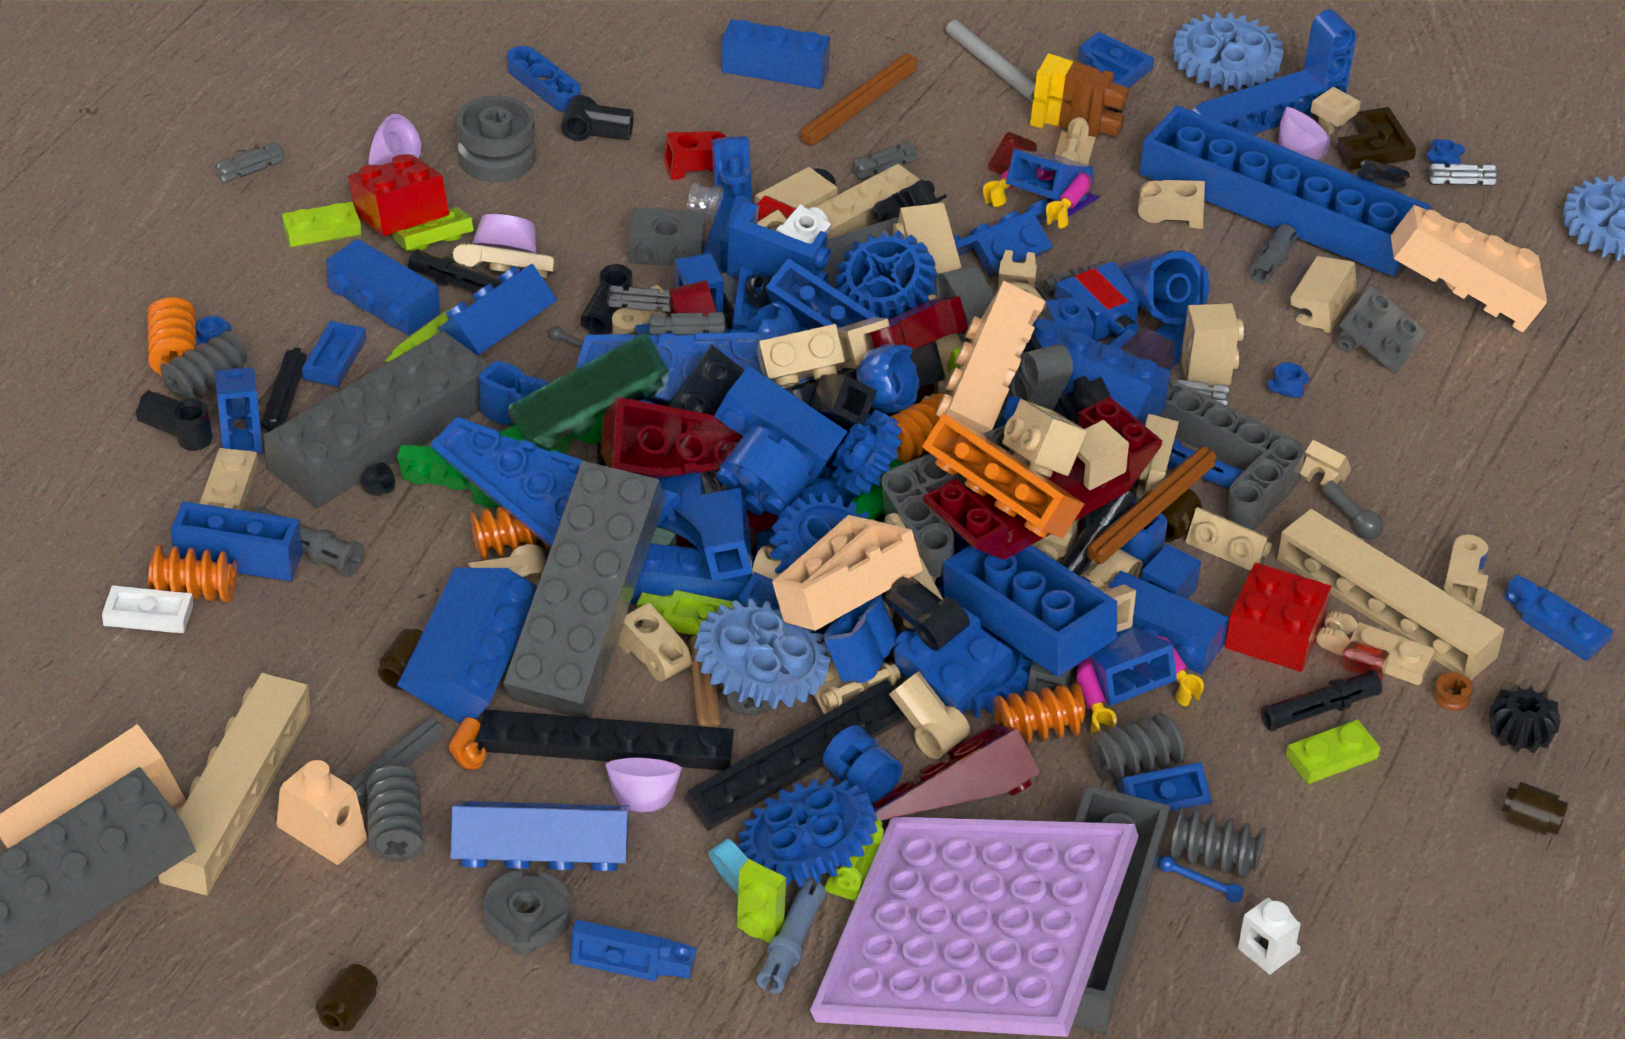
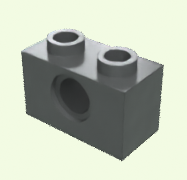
(665, 235)

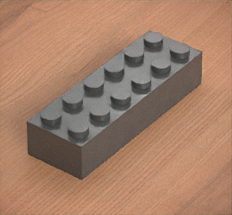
(370, 419)
(585, 590)
(85, 864)
(1118, 940)

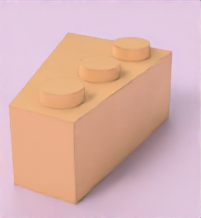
(845, 571)

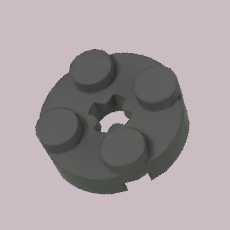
(526, 930)

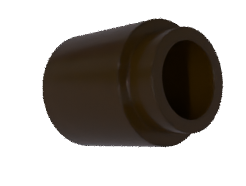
(1180, 515)
(397, 656)
(1535, 809)
(347, 998)

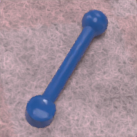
(1232, 892)

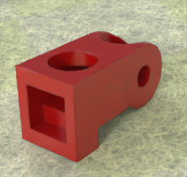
(689, 152)

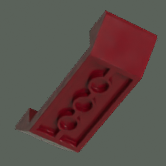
(1003, 535)

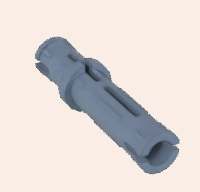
(785, 949)

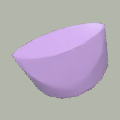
(1302, 134)
(394, 138)
(506, 233)
(643, 782)

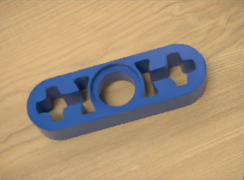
(528, 64)

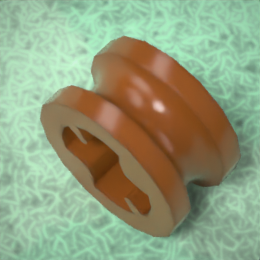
(1455, 681)

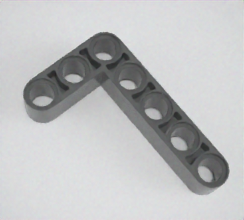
(1041, 371)
(1267, 456)
(904, 492)

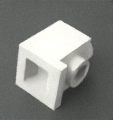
(805, 224)
(1276, 924)

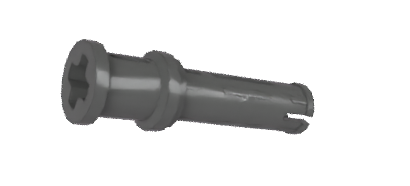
(326, 548)

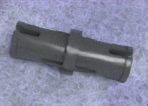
(1273, 253)

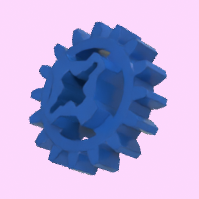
(867, 453)

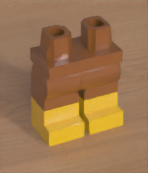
(1077, 90)

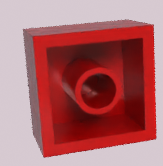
(398, 194)
(1278, 616)

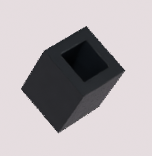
(843, 399)

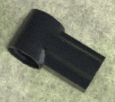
(587, 118)
(597, 315)
(184, 419)
(933, 618)

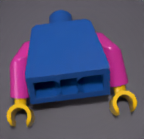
(1047, 176)
(1129, 668)

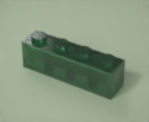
(588, 392)

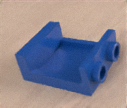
(767, 250)

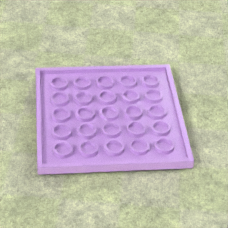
(977, 925)

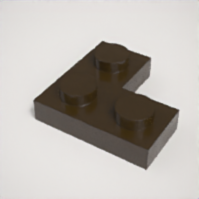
(1380, 141)

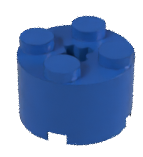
(766, 471)

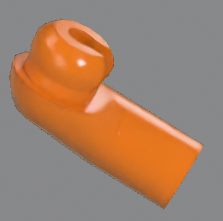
(463, 745)

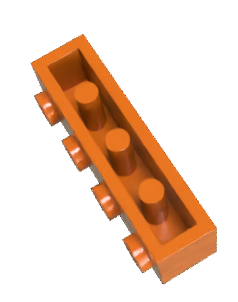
(1003, 476)

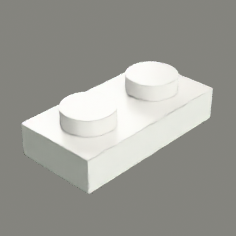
(147, 609)

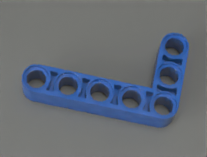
(1325, 67)

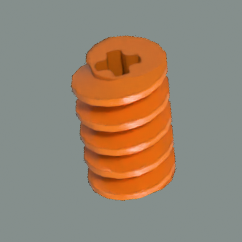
(170, 330)
(916, 427)
(499, 532)
(193, 575)
(1042, 711)

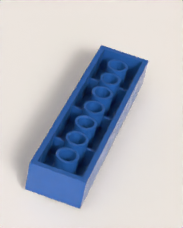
(1279, 187)

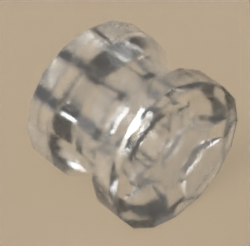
(705, 199)

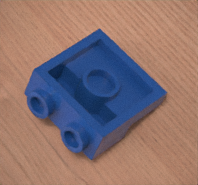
(959, 667)

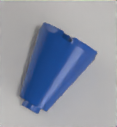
(1168, 284)

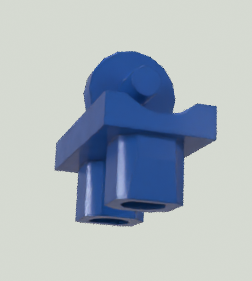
(732, 166)

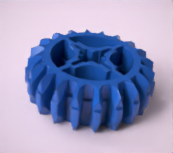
(895, 261)

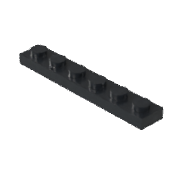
(605, 739)
(789, 757)

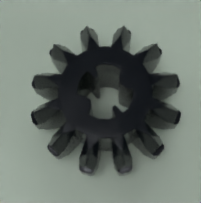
(1524, 718)

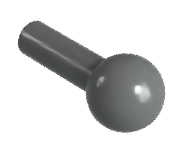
(1364, 523)

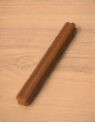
(858, 99)
(1151, 505)

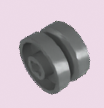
(496, 138)

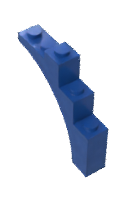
(711, 523)

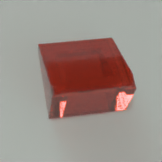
(1002, 157)
(1363, 657)

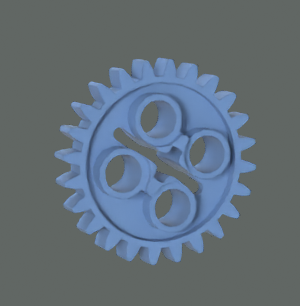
(1227, 51)
(1598, 215)
(761, 654)

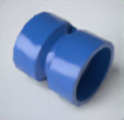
(862, 762)

